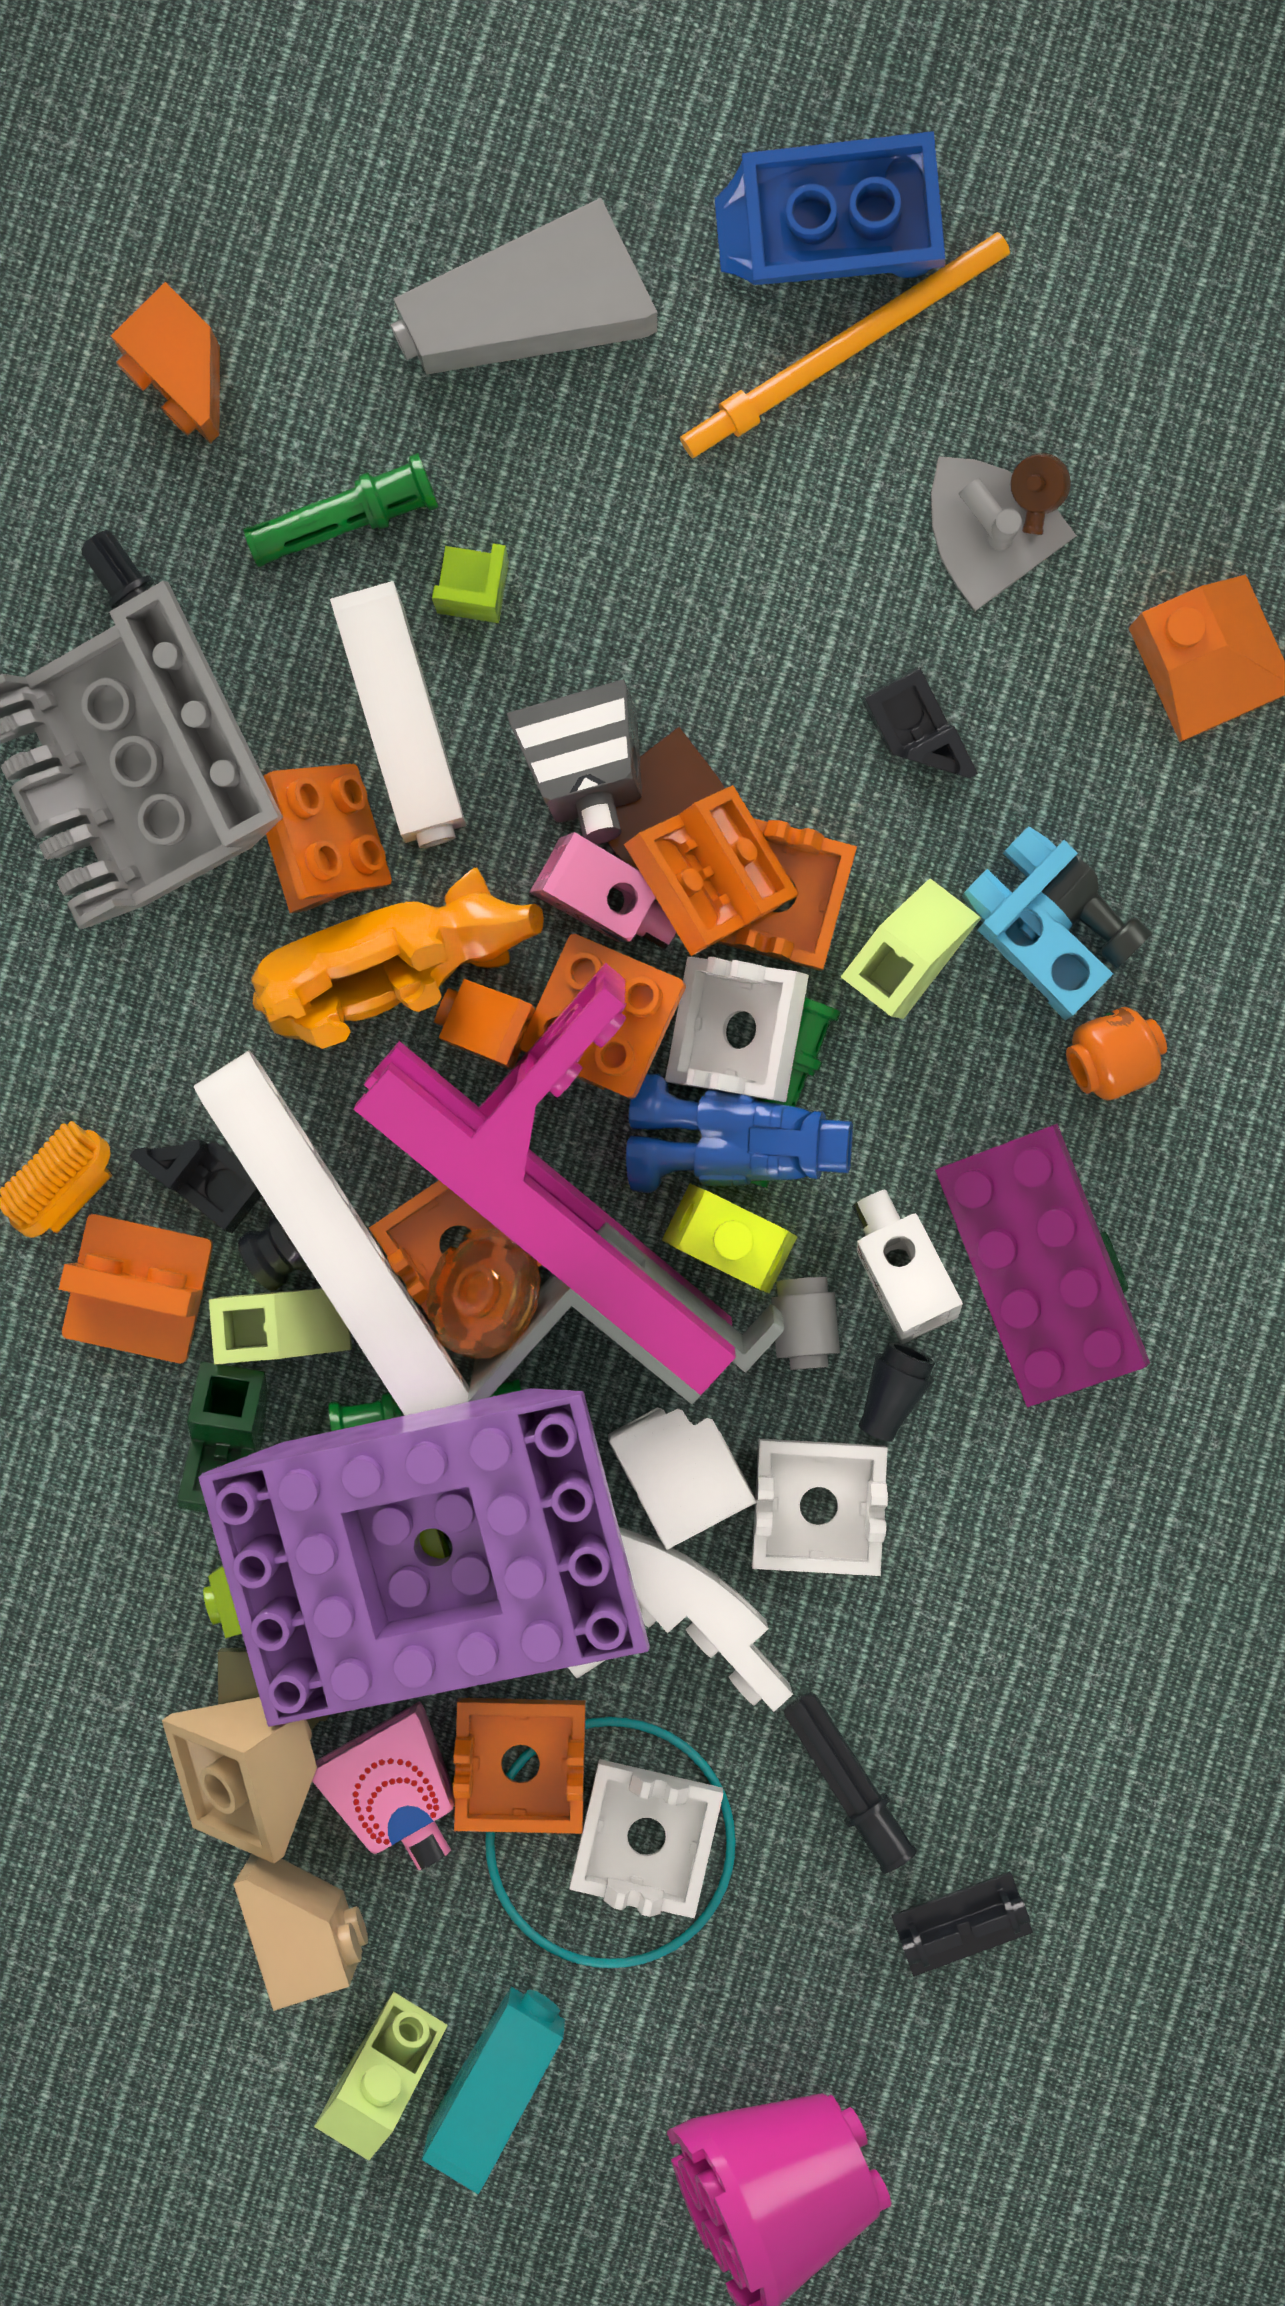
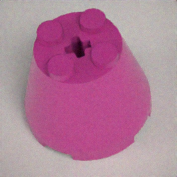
(777, 2191)

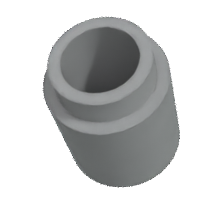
(808, 1322)

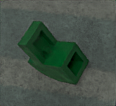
(223, 1424)

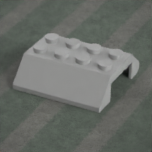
(134, 760)

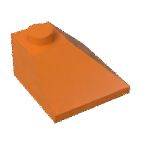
(1210, 655)

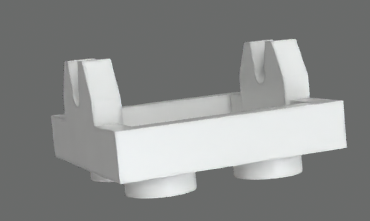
(712, 996)
(851, 1538)
(650, 1882)

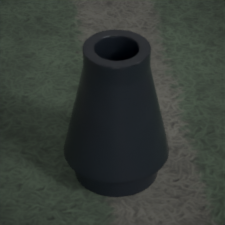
(895, 1388)

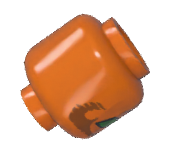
(1116, 1053)

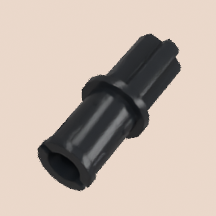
(114, 568)

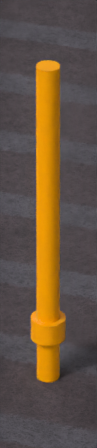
(742, 410)

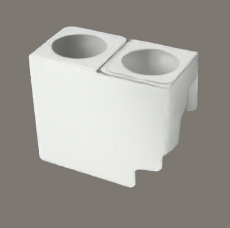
(680, 1473)

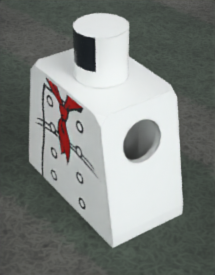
(913, 1295)

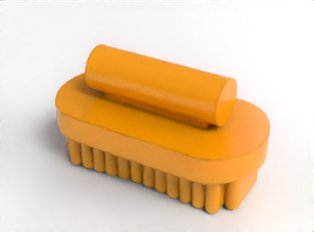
(56, 1181)

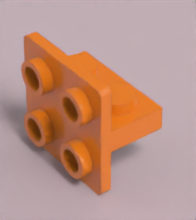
(325, 837)
(650, 1005)
(136, 1288)

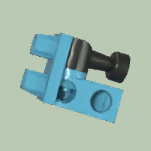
(1036, 920)

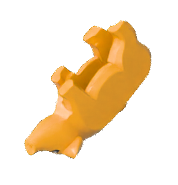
(386, 960)

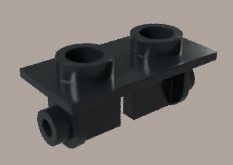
(962, 1923)

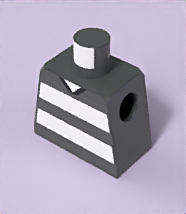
(584, 756)

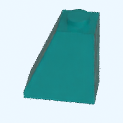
(493, 2088)

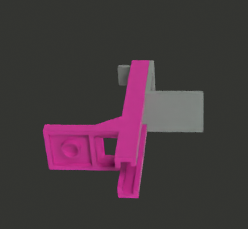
(591, 1257)

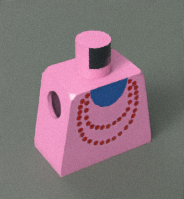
(579, 881)
(391, 1786)

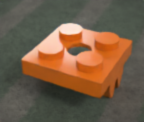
(820, 875)
(414, 1234)
(491, 1800)

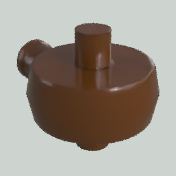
(1039, 488)

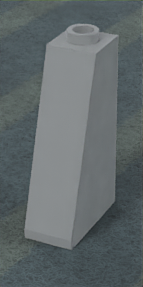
(529, 298)

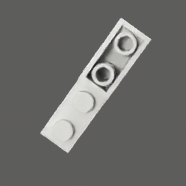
(723, 1621)

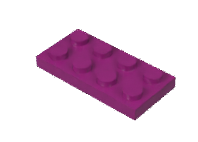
(1042, 1266)

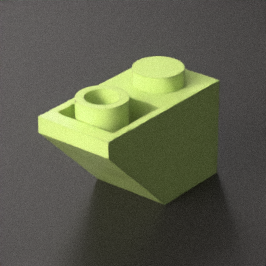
(911, 949)
(275, 1326)
(381, 2077)

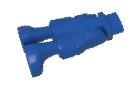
(739, 1139)

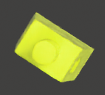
(729, 1238)

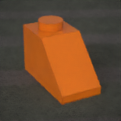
(484, 1022)

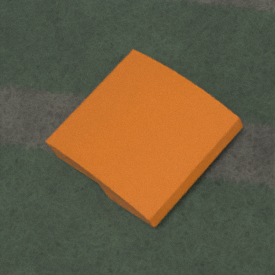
(711, 869)

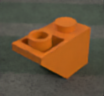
(178, 355)

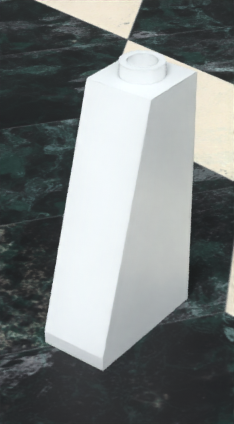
(399, 714)

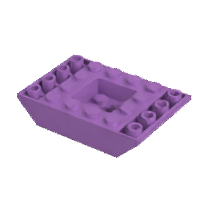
(353, 1609)

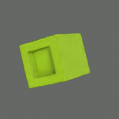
(472, 583)

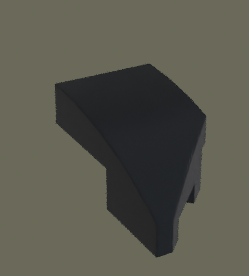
(915, 725)
(205, 1177)

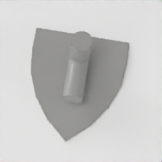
(982, 527)

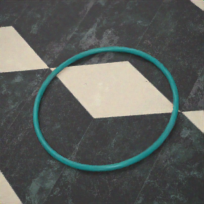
(694, 1928)

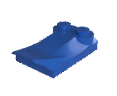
(833, 211)

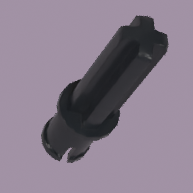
(849, 1783)

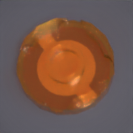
(483, 1294)

